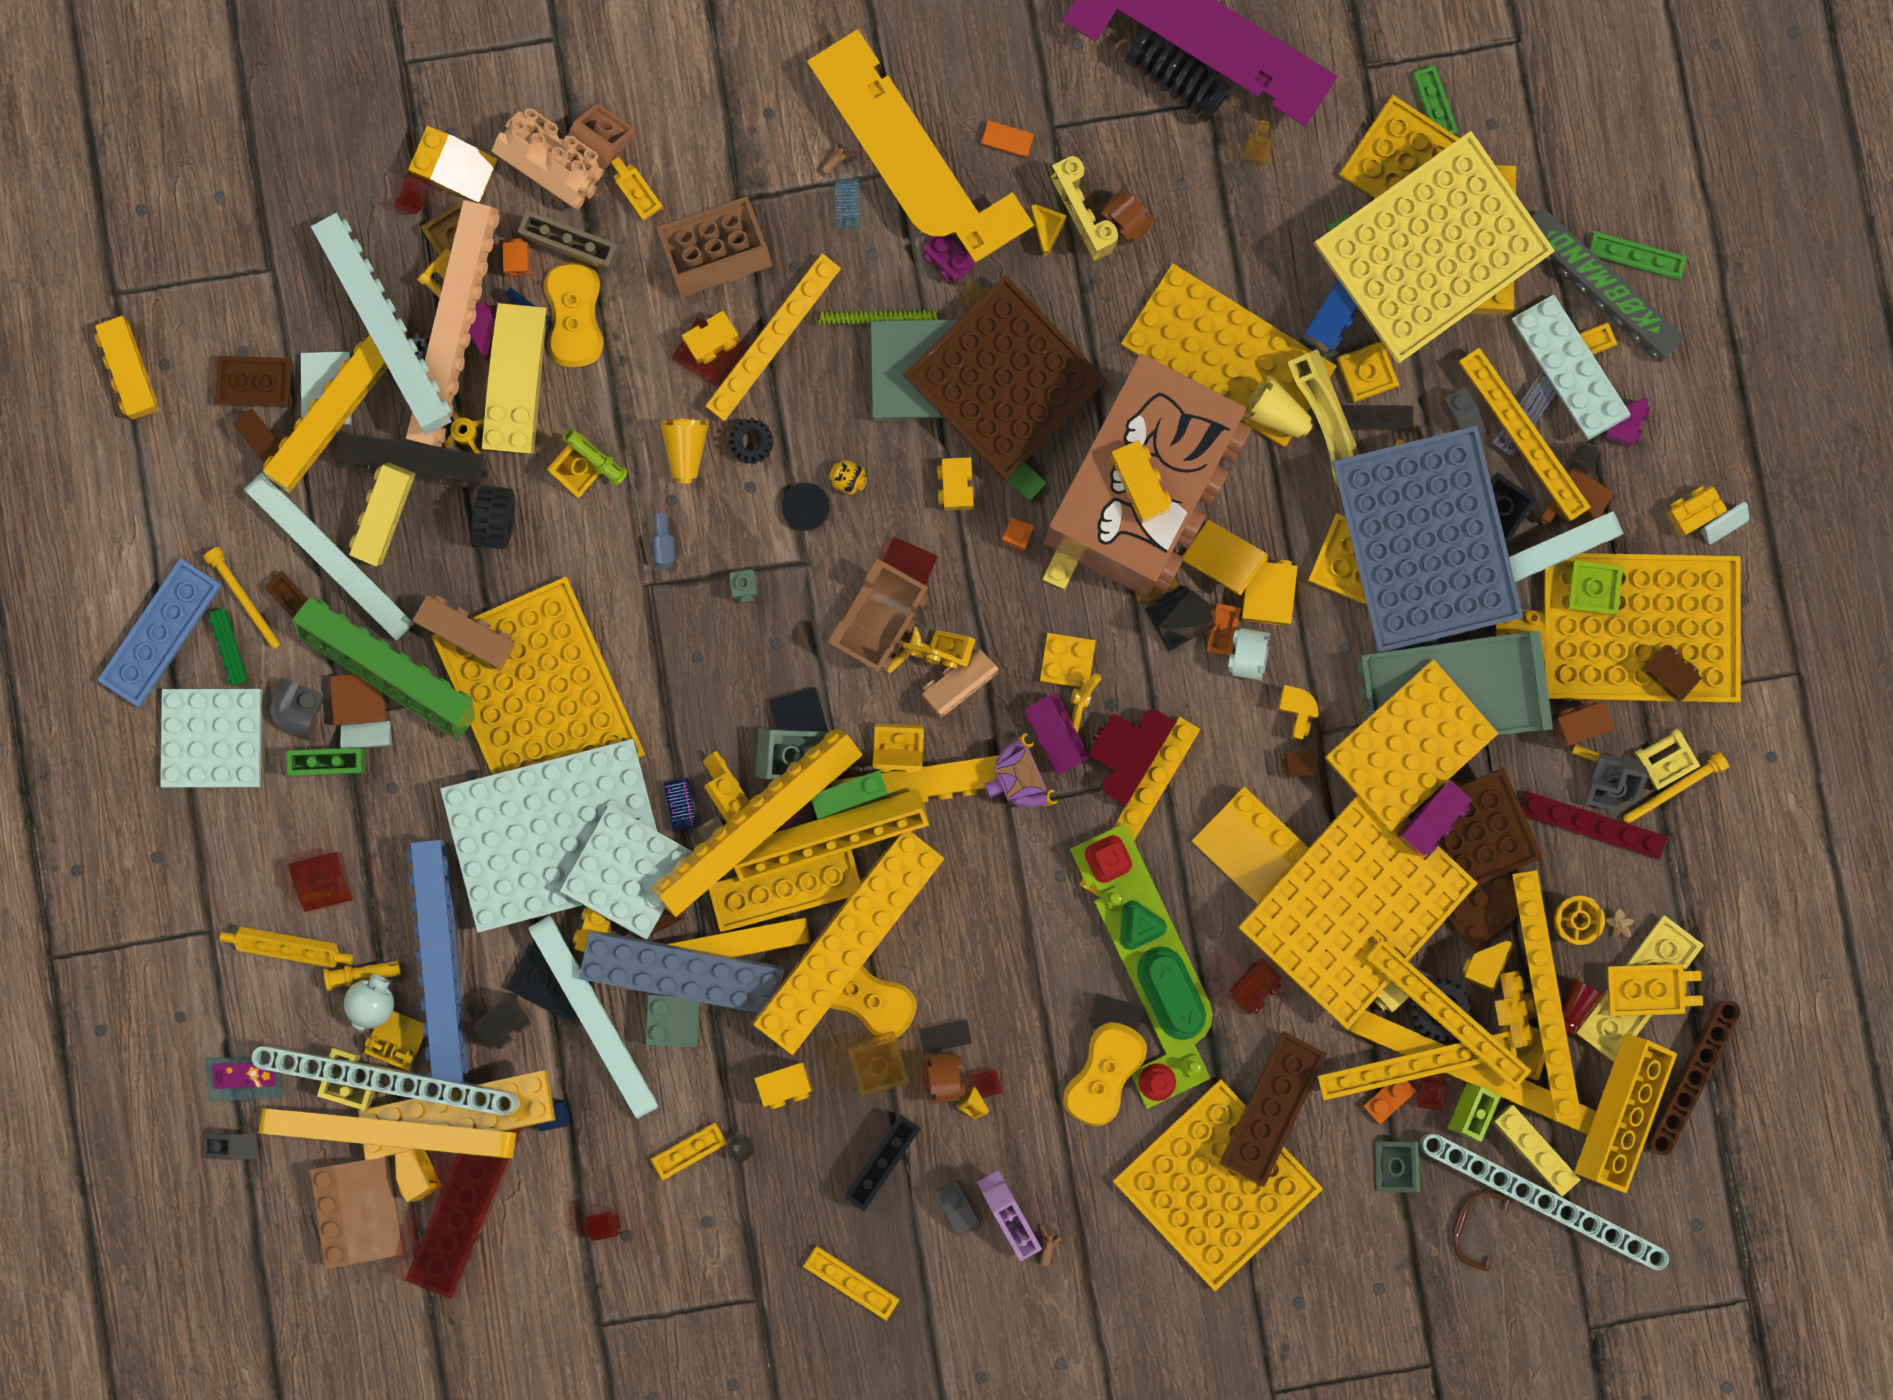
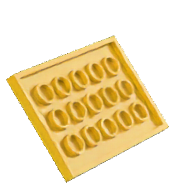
(1411, 745)

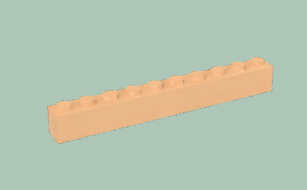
(457, 308)

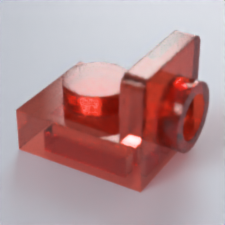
(1431, 1092)

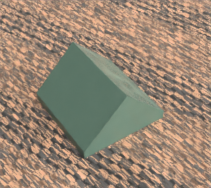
(1397, 1166)

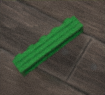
(228, 647)

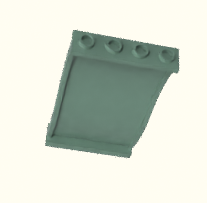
(1496, 673)

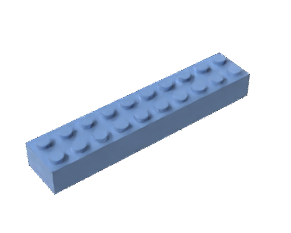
(439, 961)

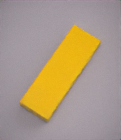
(688, 1151)

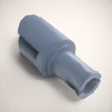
(662, 543)

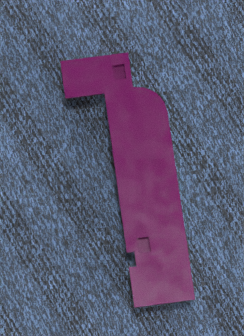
(1224, 44)

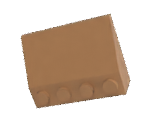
(714, 246)
(356, 1212)

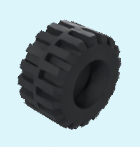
(493, 517)
(1421, 1019)

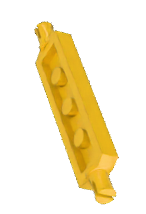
(286, 947)

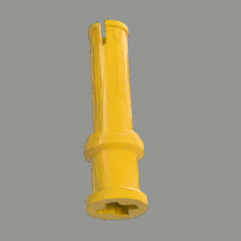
(349, 975)

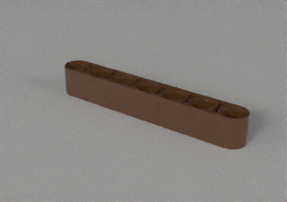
(1703, 1070)

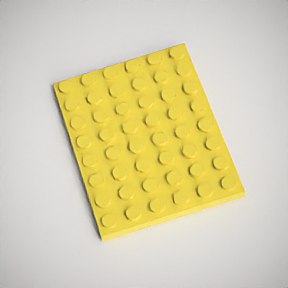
(1434, 247)

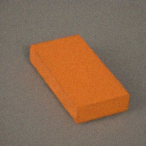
(1007, 139)

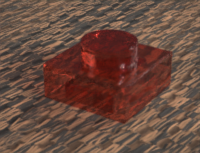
(987, 1083)

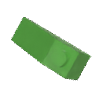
(849, 794)

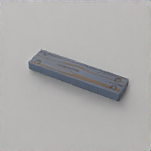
(1533, 405)

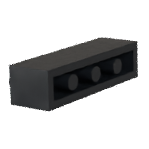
(882, 1162)

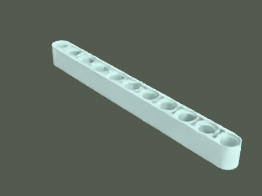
(373, 1080)
(1555, 1204)

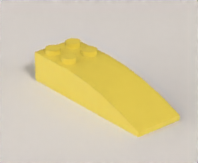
(514, 379)

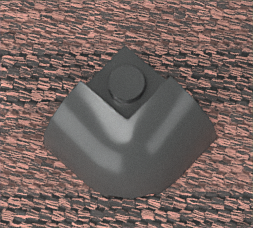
(295, 708)
(1615, 782)

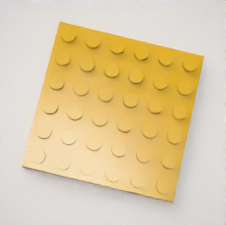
(1203, 1207)

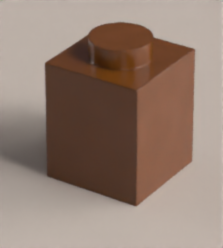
(1300, 764)

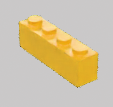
(126, 367)

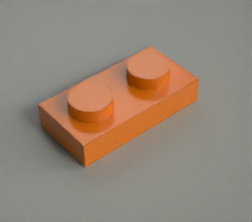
(1222, 635)
(1388, 1100)

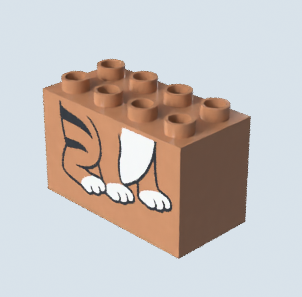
(1186, 436)

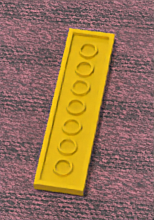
(534, 1109)

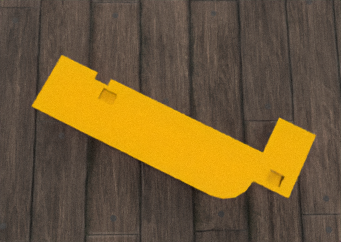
(907, 154)

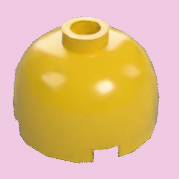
(1579, 920)

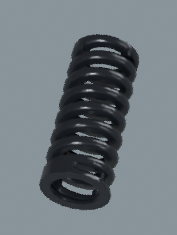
(1208, 105)

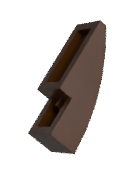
(257, 435)

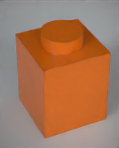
(516, 258)
(1017, 534)

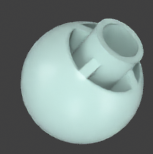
(369, 1002)

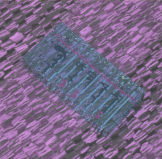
(847, 203)

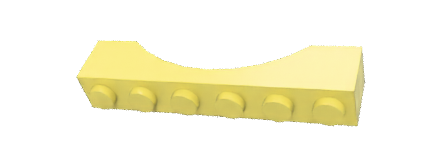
(1317, 388)

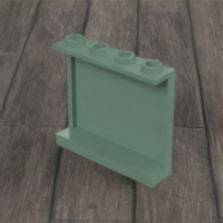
(894, 350)

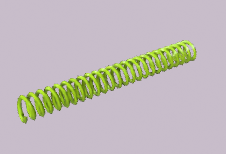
(872, 317)

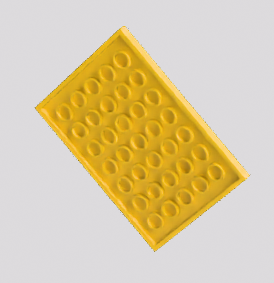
(1662, 602)
(552, 689)

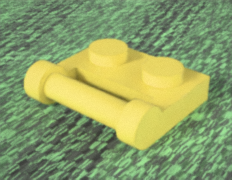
(1671, 766)

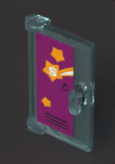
(234, 1076)

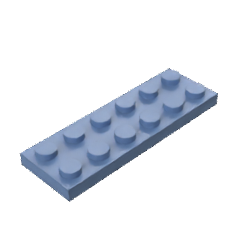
(160, 633)

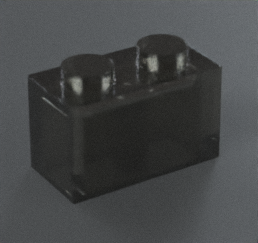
(1109, 1009)

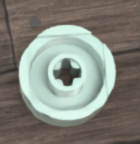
(1250, 654)

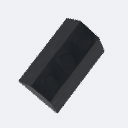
(1512, 504)

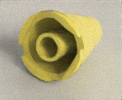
(1277, 409)

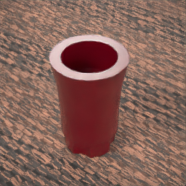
(1578, 1004)

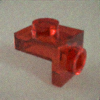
(412, 194)

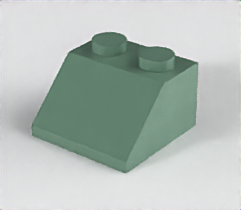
(672, 1021)

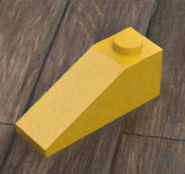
(415, 1175)

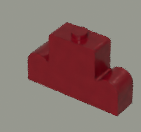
(1129, 751)

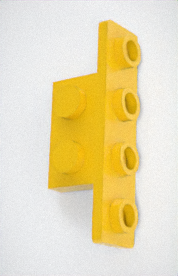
(724, 788)

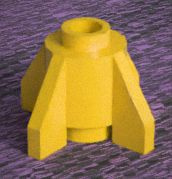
(467, 438)

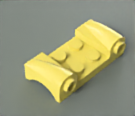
(1098, 238)

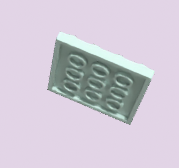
(211, 738)
(620, 870)

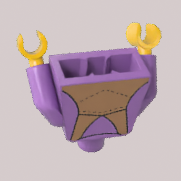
(1019, 777)

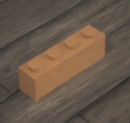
(464, 632)

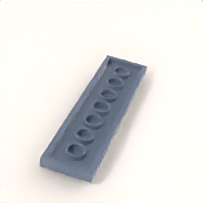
(679, 972)

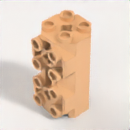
(558, 165)

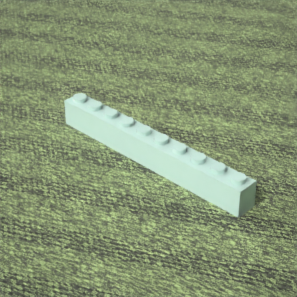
(381, 324)

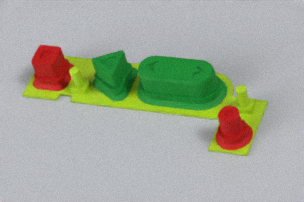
(1152, 959)

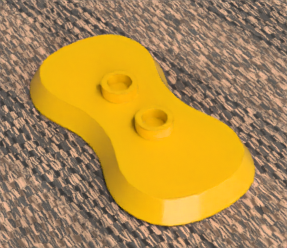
(574, 332)
(878, 1003)
(1112, 1058)

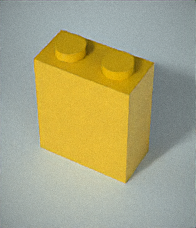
(1270, 594)

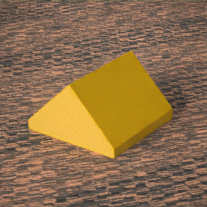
(573, 471)

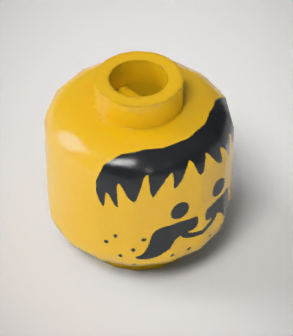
(848, 477)

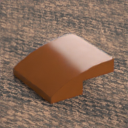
(356, 701)

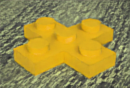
(1516, 1009)

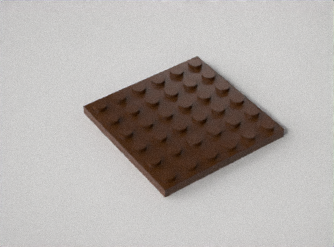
(1004, 377)

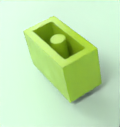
(1474, 1112)

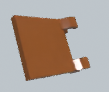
(1594, 493)

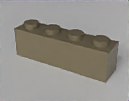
(568, 241)

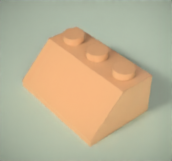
(959, 683)

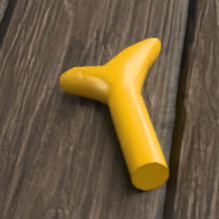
(904, 654)

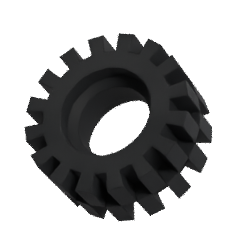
(744, 454)

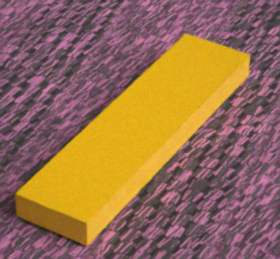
(851, 1282)

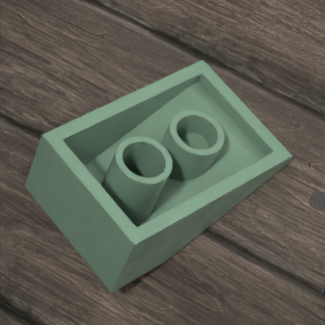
(781, 748)

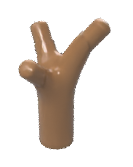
(836, 158)
(1048, 1245)

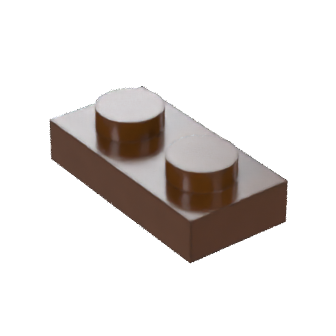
(286, 593)

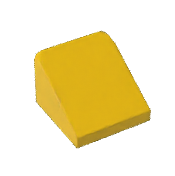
(972, 1104)

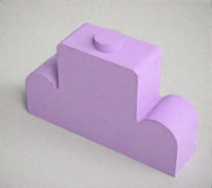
(1009, 1215)

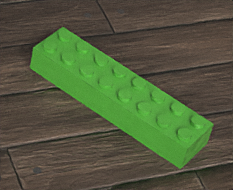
(384, 668)

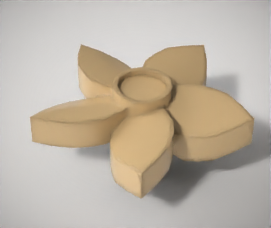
(1620, 924)

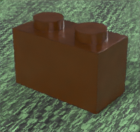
(1672, 673)

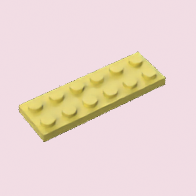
(1662, 946)

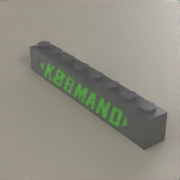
(1607, 290)

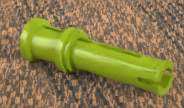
(602, 462)

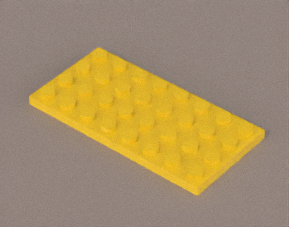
(1216, 343)

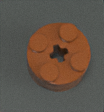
(1128, 215)
(942, 1077)

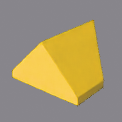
(1047, 226)

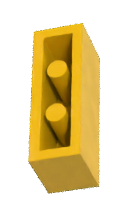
(1141, 481)

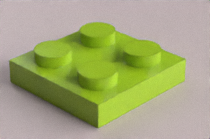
(1595, 587)

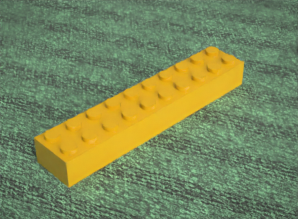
(847, 941)

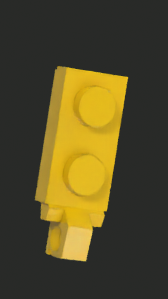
(636, 189)

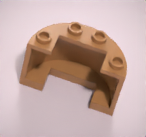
(880, 616)

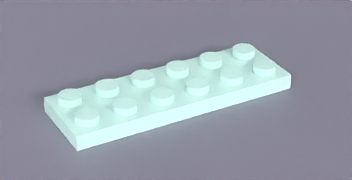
(1570, 367)

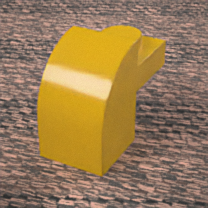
(1299, 703)

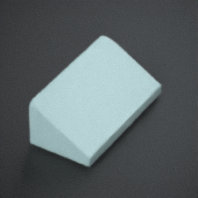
(1726, 523)
(366, 735)

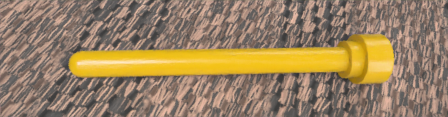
(216, 558)
(1716, 763)

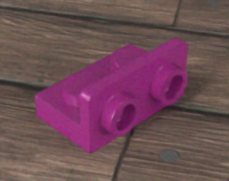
(948, 257)

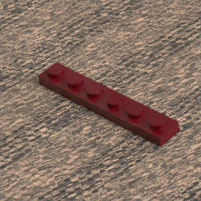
(1593, 825)

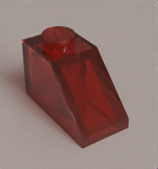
(602, 1225)

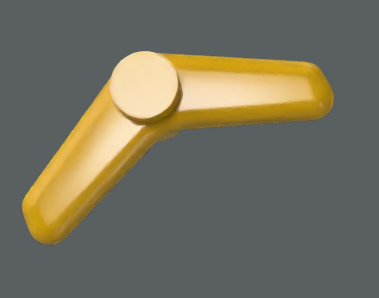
(1082, 698)

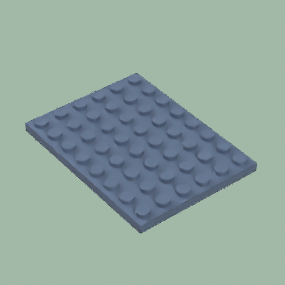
(1427, 539)

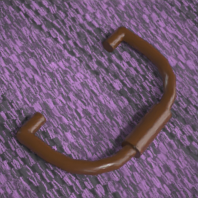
(1460, 1221)

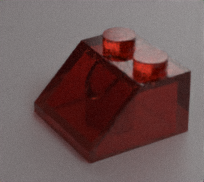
(321, 881)
(1254, 987)

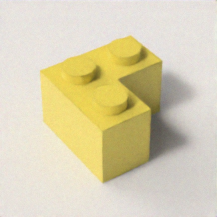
(344, 1094)

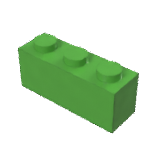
(326, 762)

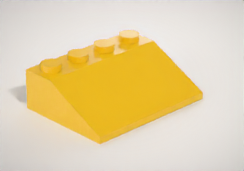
(1250, 845)

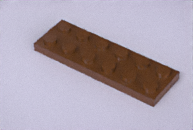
(1272, 1109)

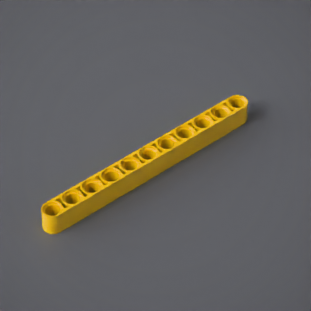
(1408, 1042)
(387, 1133)

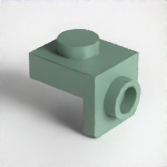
(743, 586)

